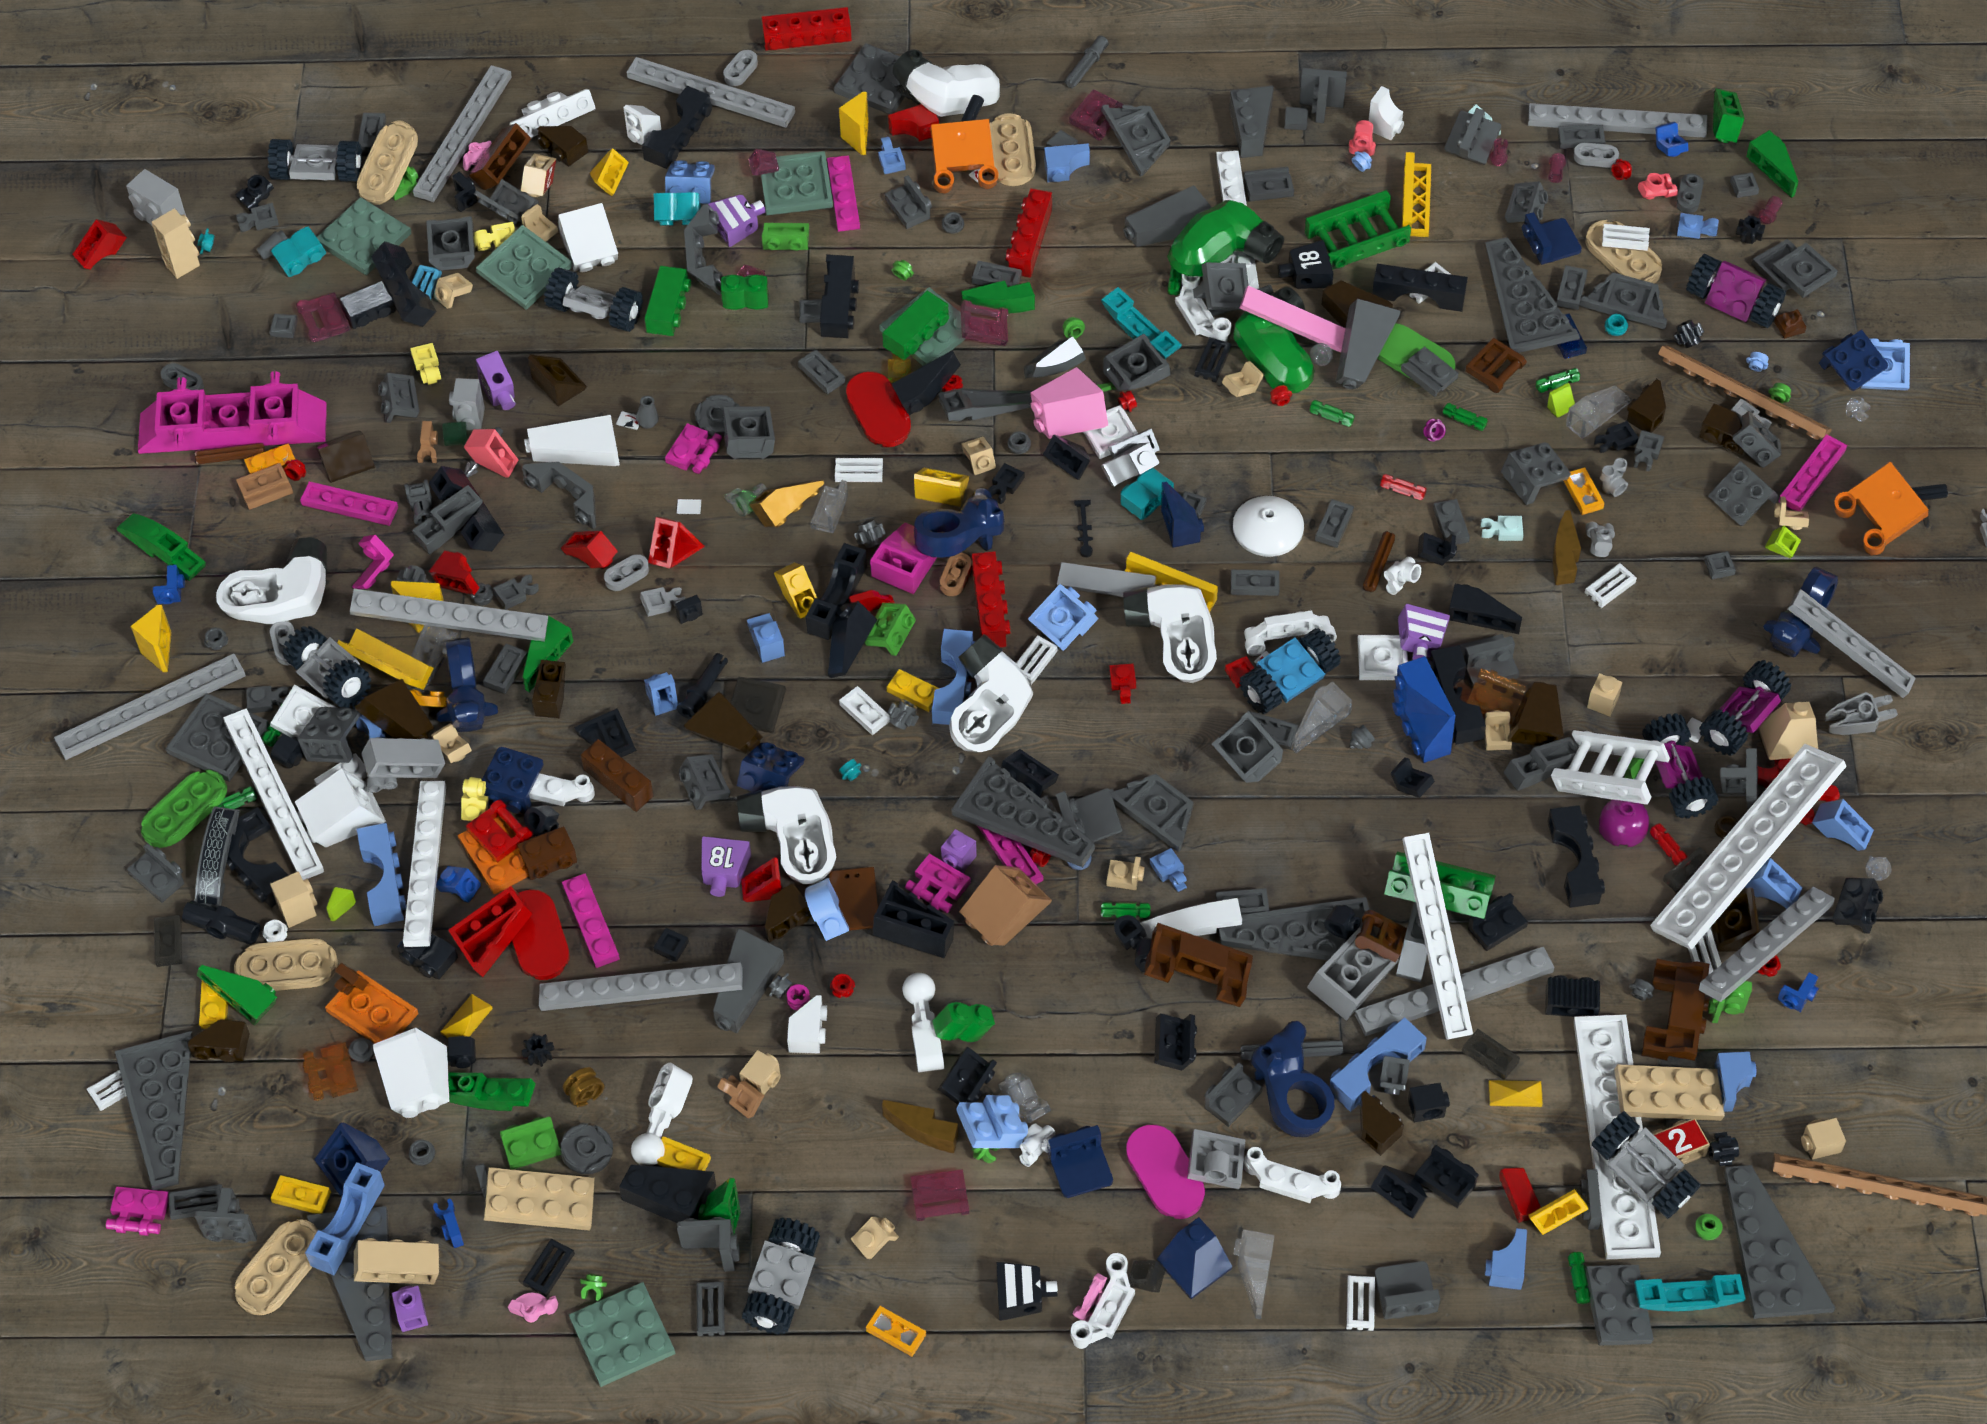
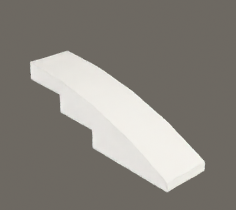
(1199, 919)

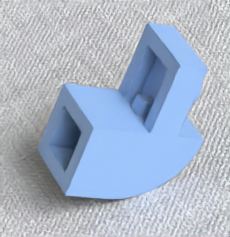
(825, 909)

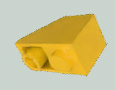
(796, 588)

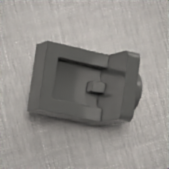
(1394, 1074)

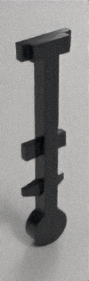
(1086, 550)

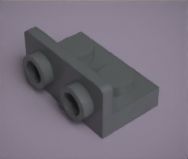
(1526, 199)
(909, 203)
(398, 396)
(1757, 440)
(703, 780)
(157, 873)
(1231, 1095)

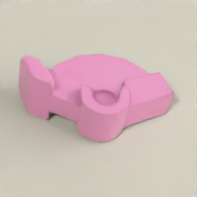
(475, 152)
(1092, 1298)
(532, 1306)

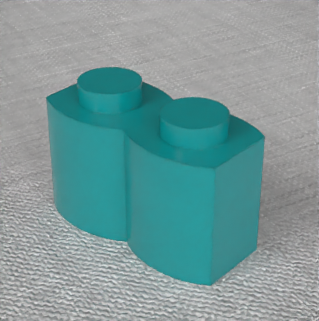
(675, 207)
(298, 251)
(1144, 494)

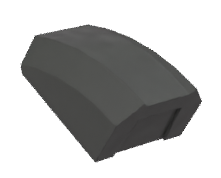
(451, 243)
(1056, 359)
(1135, 365)
(748, 432)
(1249, 748)

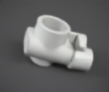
(1400, 573)
(1035, 1143)

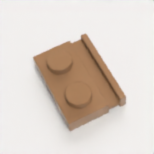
(264, 486)

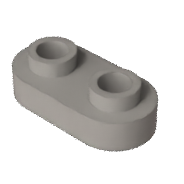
(740, 68)
(1595, 155)
(625, 572)
(276, 631)

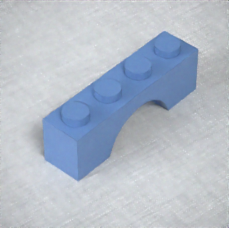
(954, 694)
(385, 899)
(1399, 1041)
(358, 1198)

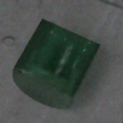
(455, 433)

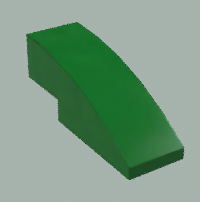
(996, 295)

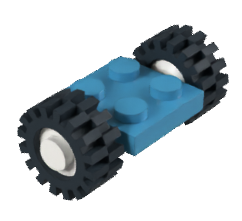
(1289, 670)

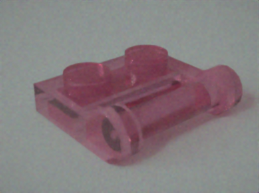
(1090, 112)
(330, 315)
(984, 329)
(937, 1188)

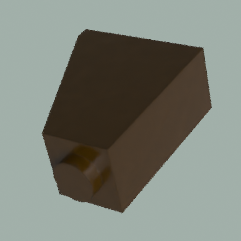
(1339, 297)
(396, 712)
(1538, 716)
(725, 725)

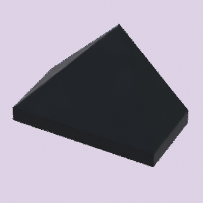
(1067, 455)
(1400, 1190)

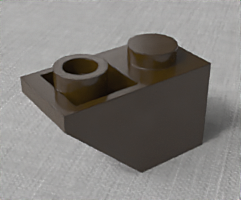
(563, 142)
(1649, 409)
(1720, 427)
(549, 689)
(786, 911)
(222, 1041)
(1378, 1126)

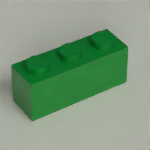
(667, 301)
(915, 325)

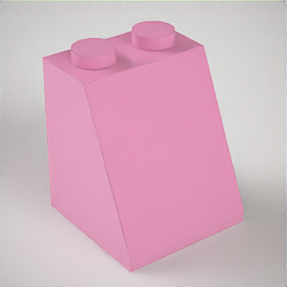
(1068, 405)

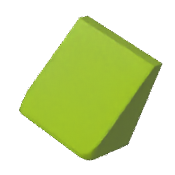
(1560, 400)
(1783, 542)
(340, 902)

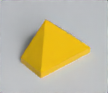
(609, 171)
(467, 1018)
(1515, 1093)
(1558, 1212)

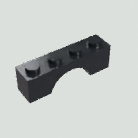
(664, 145)
(1443, 288)
(410, 302)
(481, 529)
(846, 574)
(1450, 669)
(1568, 829)
(253, 875)

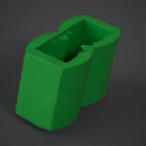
(745, 292)
(963, 1022)

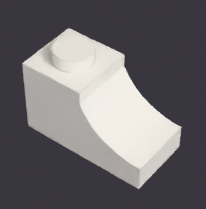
(1385, 115)

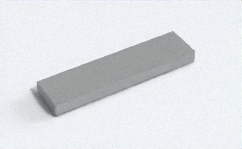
(1102, 580)

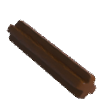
(228, 453)
(1379, 561)

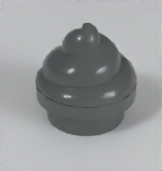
(1361, 738)

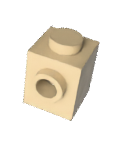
(1604, 694)
(761, 1072)
(1823, 1138)

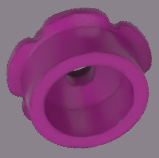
(1439, 430)

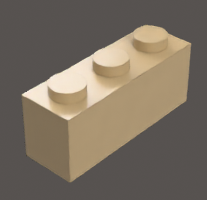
(176, 243)
(396, 1261)

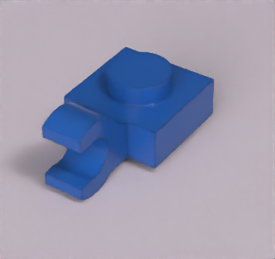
(451, 1228)

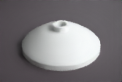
(1268, 535)

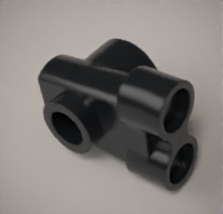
(257, 190)

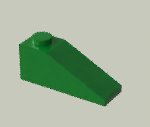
(1727, 116)
(1773, 159)
(556, 642)
(243, 993)
(722, 1203)

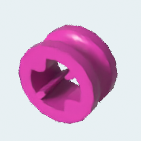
(798, 990)

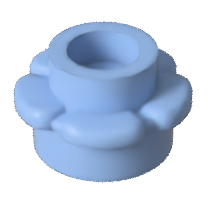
(1362, 161)
(1757, 361)

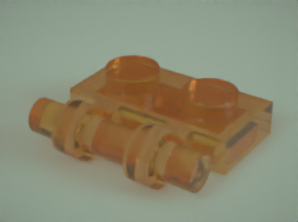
(1493, 700)
(338, 1069)

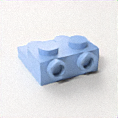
(1898, 359)
(1063, 616)
(993, 1122)

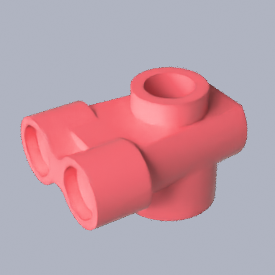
(1362, 138)
(1657, 185)

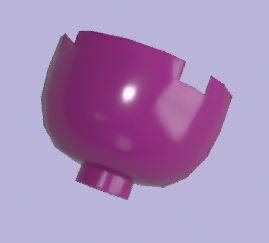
(1623, 823)

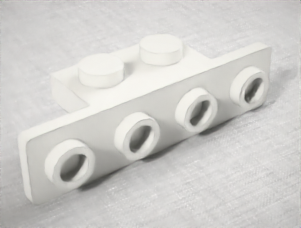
(554, 110)

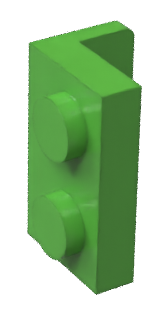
(785, 236)

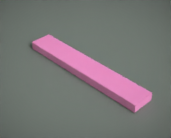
(1292, 318)

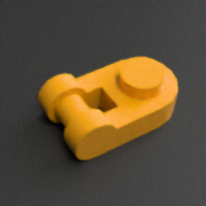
(435, 699)

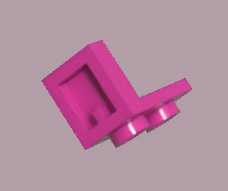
(380, 553)

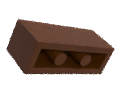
(500, 156)
(617, 775)

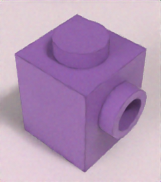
(958, 851)
(409, 1308)

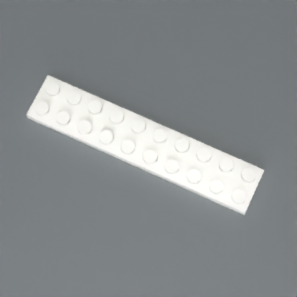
(1748, 846)
(1626, 1221)

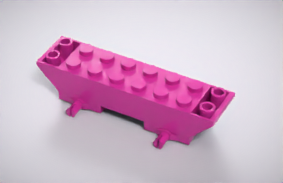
(199, 421)

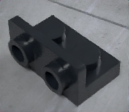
(1029, 771)
(1500, 922)

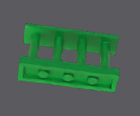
(1355, 212)
(1462, 888)

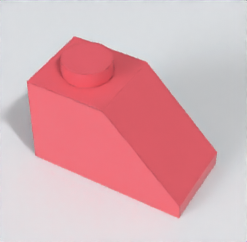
(491, 451)

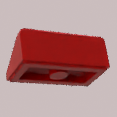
(1519, 1192)

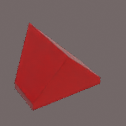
(671, 543)
(762, 882)

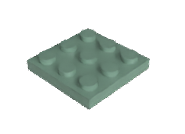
(798, 184)
(360, 233)
(522, 266)
(943, 339)
(622, 1334)

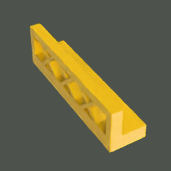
(1409, 195)
(1167, 575)
(388, 659)

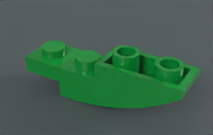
(163, 543)
(489, 1093)

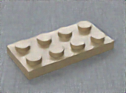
(1669, 1092)
(539, 1199)

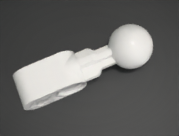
(919, 991)
(665, 1103)

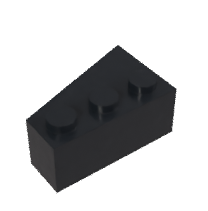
(838, 297)
(912, 923)
(667, 1191)

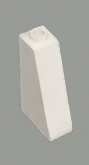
(575, 442)

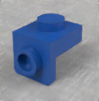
(1669, 141)
(172, 591)
(458, 881)
(1797, 999)

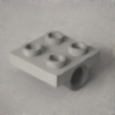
(1216, 1159)

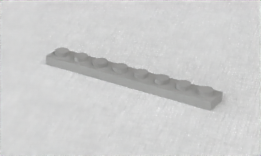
(720, 94)
(1615, 119)
(462, 133)
(449, 615)
(149, 706)
(1766, 944)
(1475, 985)
(641, 986)

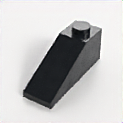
(925, 383)
(1477, 608)
(848, 636)

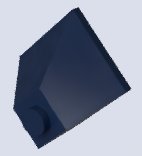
(1180, 518)
(345, 1149)
(1195, 1258)

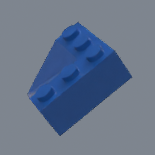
(1423, 710)

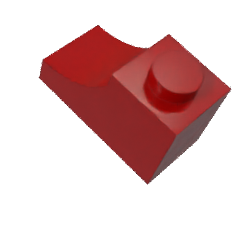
(913, 121)
(100, 241)
(591, 548)
(454, 573)

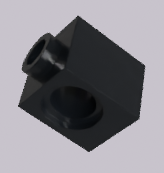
(1428, 1102)

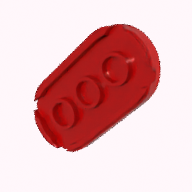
(878, 409)
(541, 940)

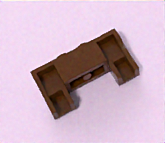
(1199, 958)
(1685, 1010)

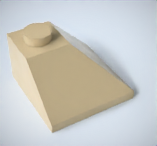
(1788, 730)

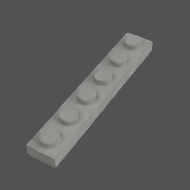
(1851, 643)

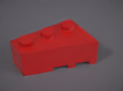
(490, 929)

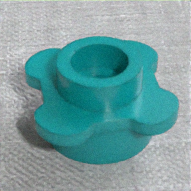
(206, 241)

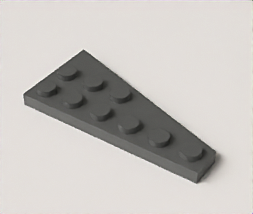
(1525, 304)

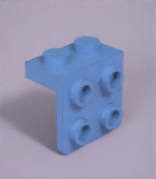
(690, 178)

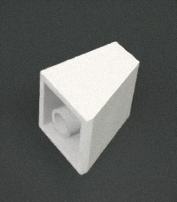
(587, 237)
(338, 809)
(413, 1072)

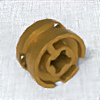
(583, 1086)

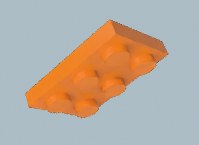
(496, 875)
(372, 1012)

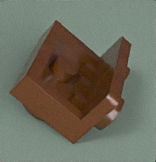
(547, 853)

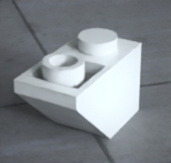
(640, 122)
(806, 1029)

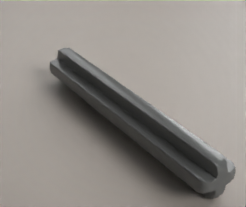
(1310, 1048)

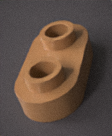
(954, 575)

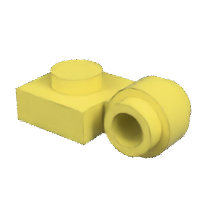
(498, 235)
(426, 358)
(473, 799)

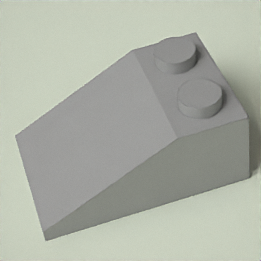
(1349, 977)

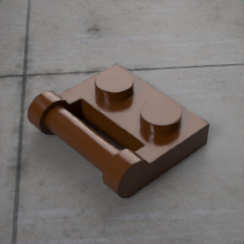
(1490, 359)
(1389, 938)

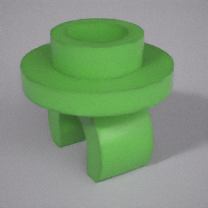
(984, 1154)
(593, 1282)

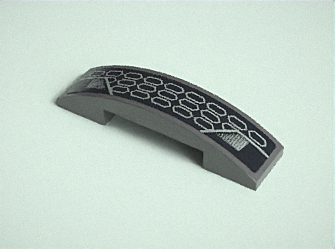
(214, 856)

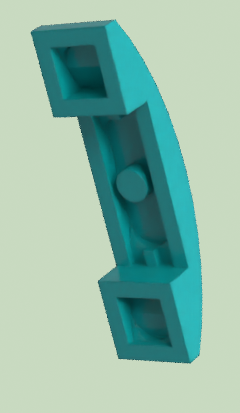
(1135, 324)
(1689, 1295)

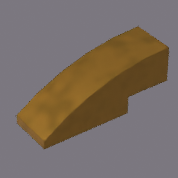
(1566, 551)
(921, 1125)

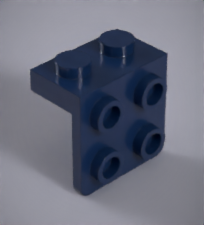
(1551, 239)
(1854, 360)
(768, 768)
(512, 778)
(1079, 1161)

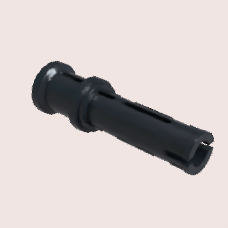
(698, 694)

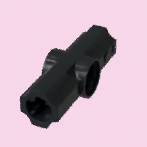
(221, 922)

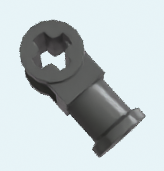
(419, 500)

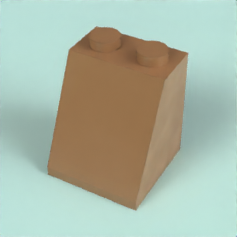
(1004, 904)

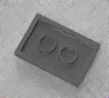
(1616, 1306)

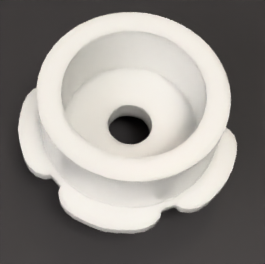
(275, 926)

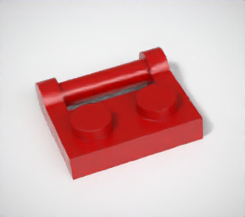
(492, 836)

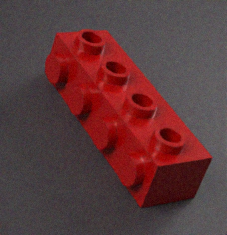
(806, 28)
(1030, 231)
(988, 597)

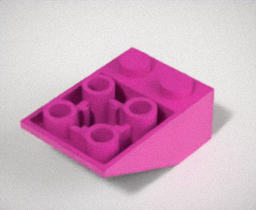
(900, 561)

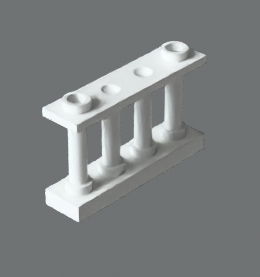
(1612, 786)

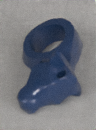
(977, 519)
(1789, 631)
(465, 704)
(1282, 1067)

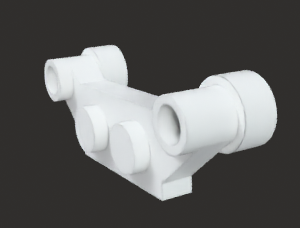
(1198, 315)
(1285, 626)
(560, 791)
(1290, 1181)
(1110, 1306)

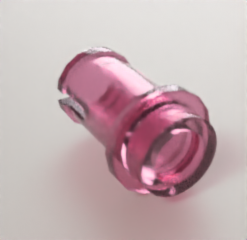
(1499, 156)
(1557, 164)
(1768, 214)

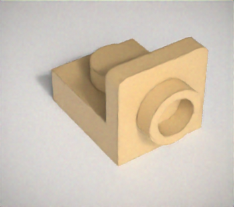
(451, 287)
(979, 454)
(1125, 874)

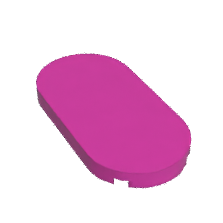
(1164, 1171)

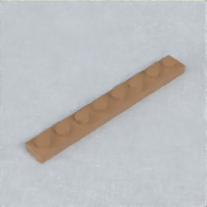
(1733, 388)
(1888, 1186)

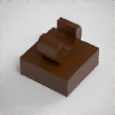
(1790, 324)
(349, 979)

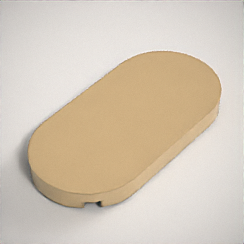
(1013, 149)
(387, 162)
(1628, 262)
(288, 963)
(275, 1268)

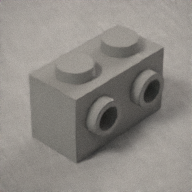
(467, 403)

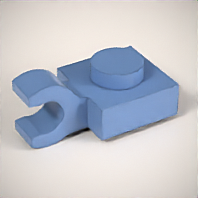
(890, 158)
(1693, 226)
(1169, 867)

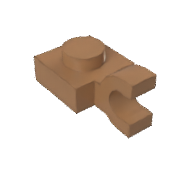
(428, 440)
(744, 1096)

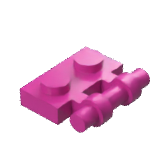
(687, 446)
(942, 877)
(139, 1204)

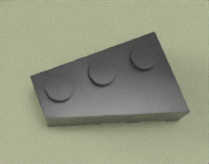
(1250, 118)

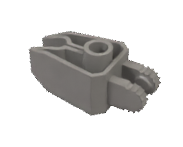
(1859, 714)

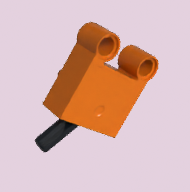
(963, 147)
(1888, 505)

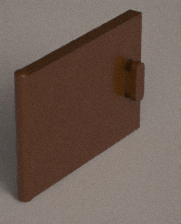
(856, 896)

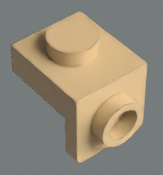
(538, 223)
(1244, 381)
(1793, 519)
(1497, 730)
(451, 744)
(874, 1236)

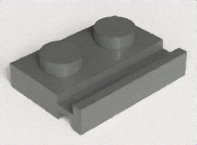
(1268, 184)
(1429, 371)

